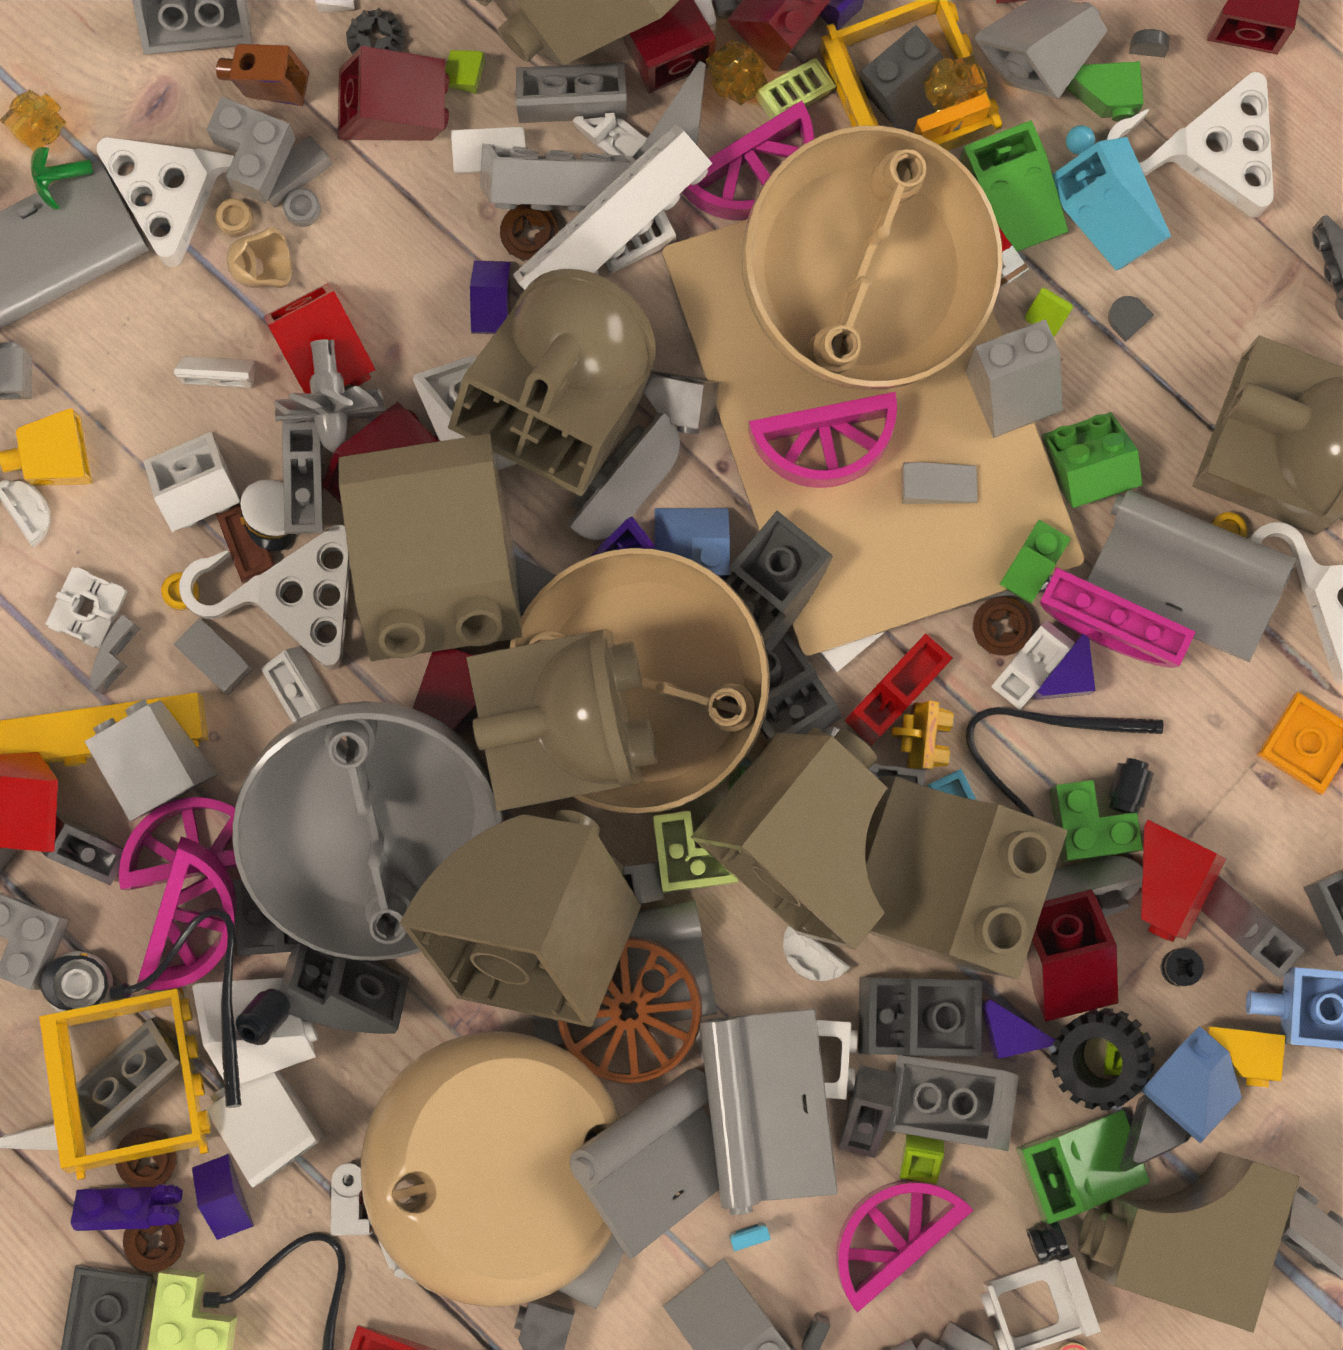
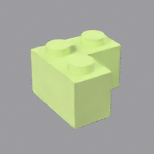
(679, 861)
(178, 1319)

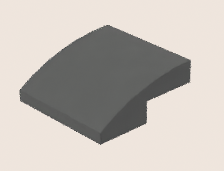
(254, 931)

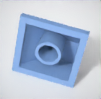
(696, 535)
(1196, 1085)

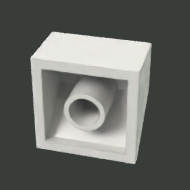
(191, 482)

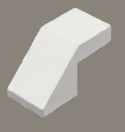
(1032, 664)

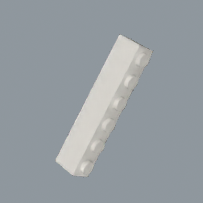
(622, 208)

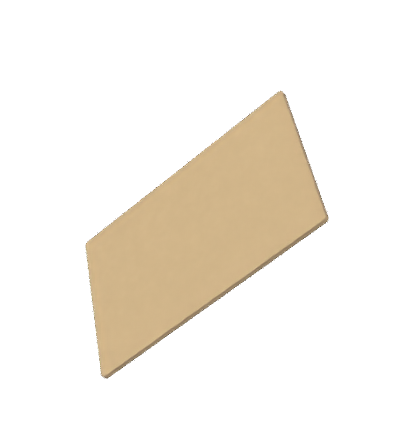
(888, 556)

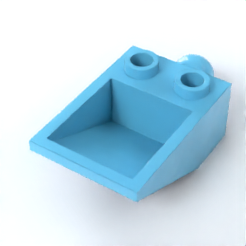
(1109, 197)

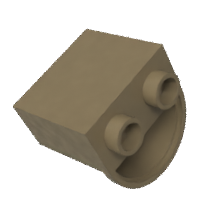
(560, 377)
(1280, 438)
(559, 718)

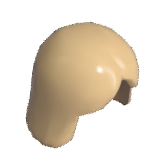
(270, 248)

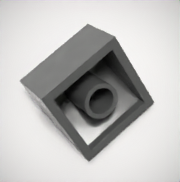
(897, 79)

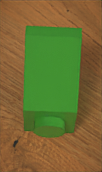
(1110, 89)

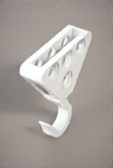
(1228, 126)
(151, 175)
(1321, 589)
(266, 591)

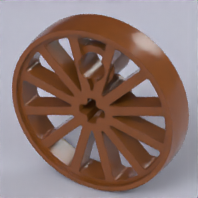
(641, 996)

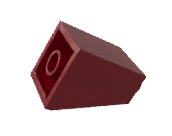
(1255, 24)
(775, 25)
(671, 45)
(391, 96)
(390, 430)
(447, 690)
(1073, 957)

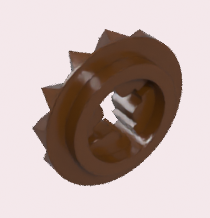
(513, 225)
(1018, 620)
(148, 1175)
(159, 1258)

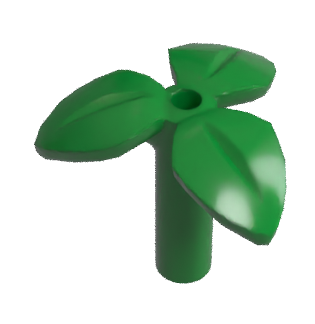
(44, 175)

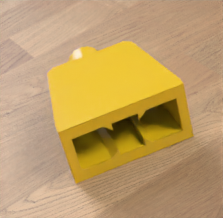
(50, 451)

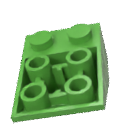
(1017, 184)
(1080, 1167)

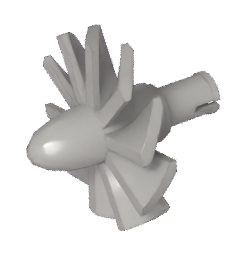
(329, 402)

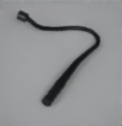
(1108, 724)
(229, 1045)
(214, 1299)

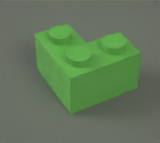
(1087, 833)

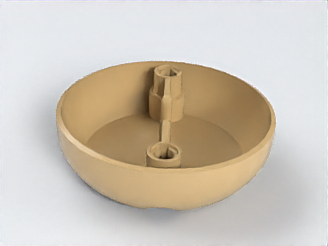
(871, 258)
(692, 652)
(488, 1148)

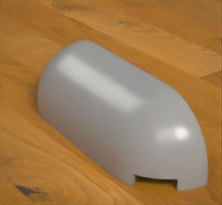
(626, 479)
(1110, 877)

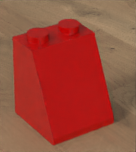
(314, 318)
(27, 802)
(1175, 881)

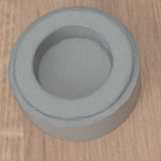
(301, 207)

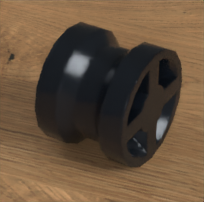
(1175, 970)
(1047, 1242)

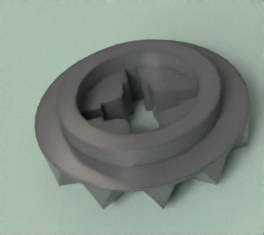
(364, 24)

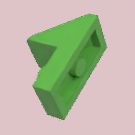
(1035, 561)

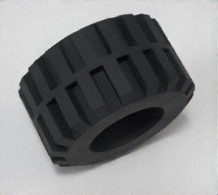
(1075, 1072)

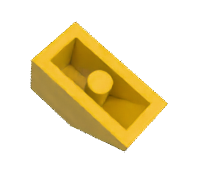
(1252, 1053)

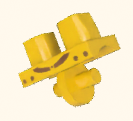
(920, 735)

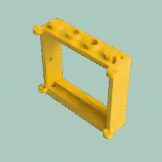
(849, 86)
(64, 1087)

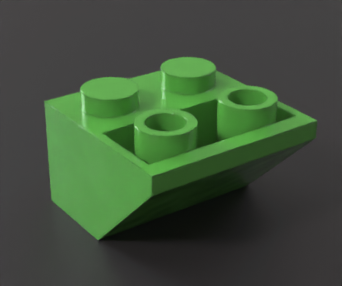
(1093, 459)

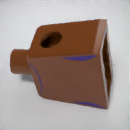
(266, 73)

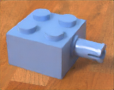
(1307, 1007)

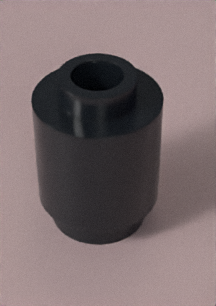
(1130, 786)
(263, 1016)

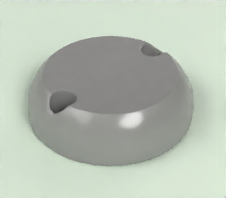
(356, 825)

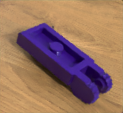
(125, 1208)

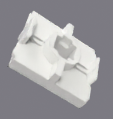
(107, 603)

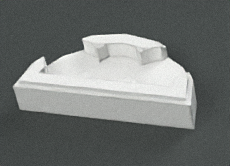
(27, 509)
(811, 958)

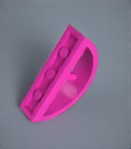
(746, 150)
(822, 419)
(1115, 621)
(217, 877)
(134, 879)
(908, 1252)

